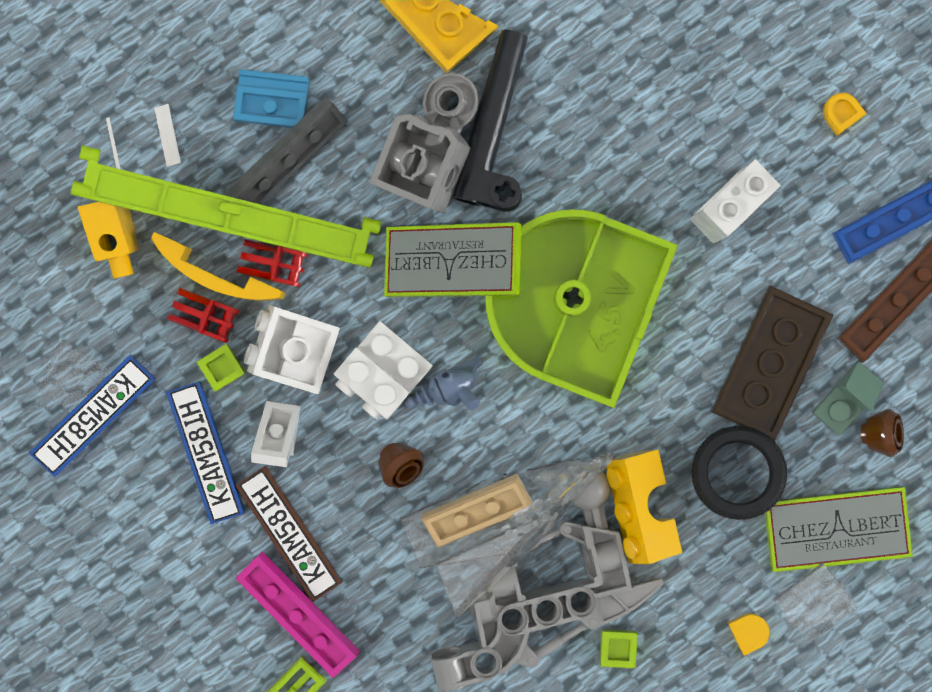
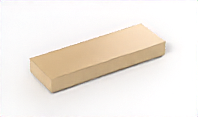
(476, 510)

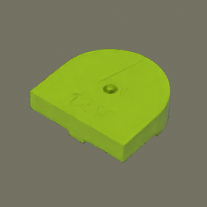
(618, 285)

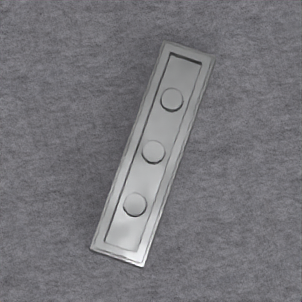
(289, 153)

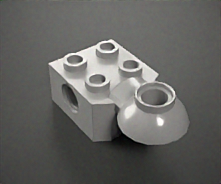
(428, 153)

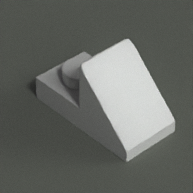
(276, 434)

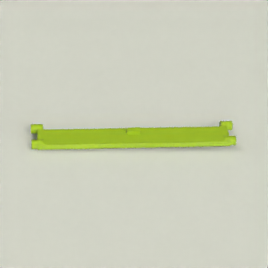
(223, 212)

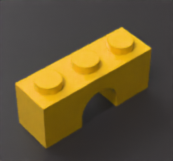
(631, 482)

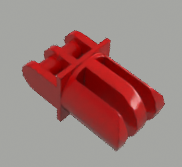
(275, 263)
(206, 316)

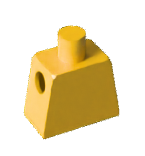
(104, 219)

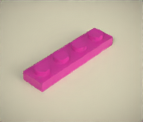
(298, 614)

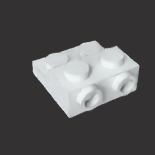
(291, 349)
(381, 371)

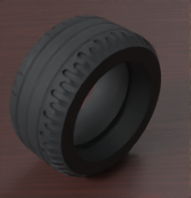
(770, 451)

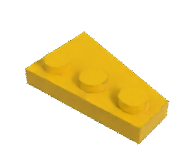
(441, 28)

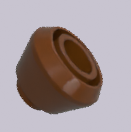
(884, 433)
(400, 464)

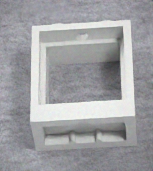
(735, 202)

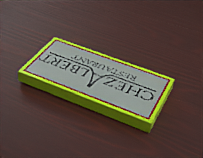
(453, 260)
(838, 529)

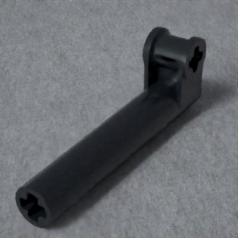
(477, 182)

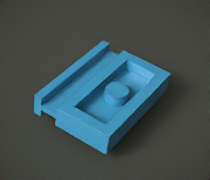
(270, 98)

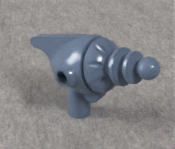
(450, 387)

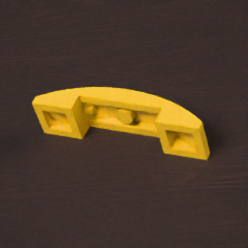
(178, 255)

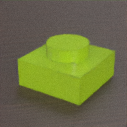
(221, 367)
(618, 648)

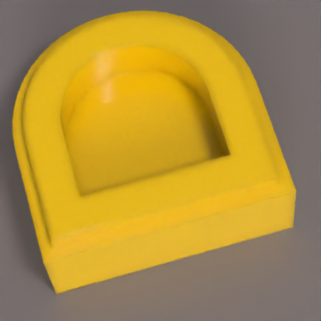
(842, 111)
(749, 632)

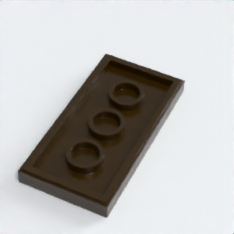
(772, 362)

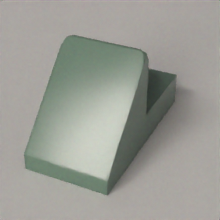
(848, 398)

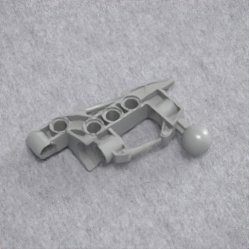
(606, 592)

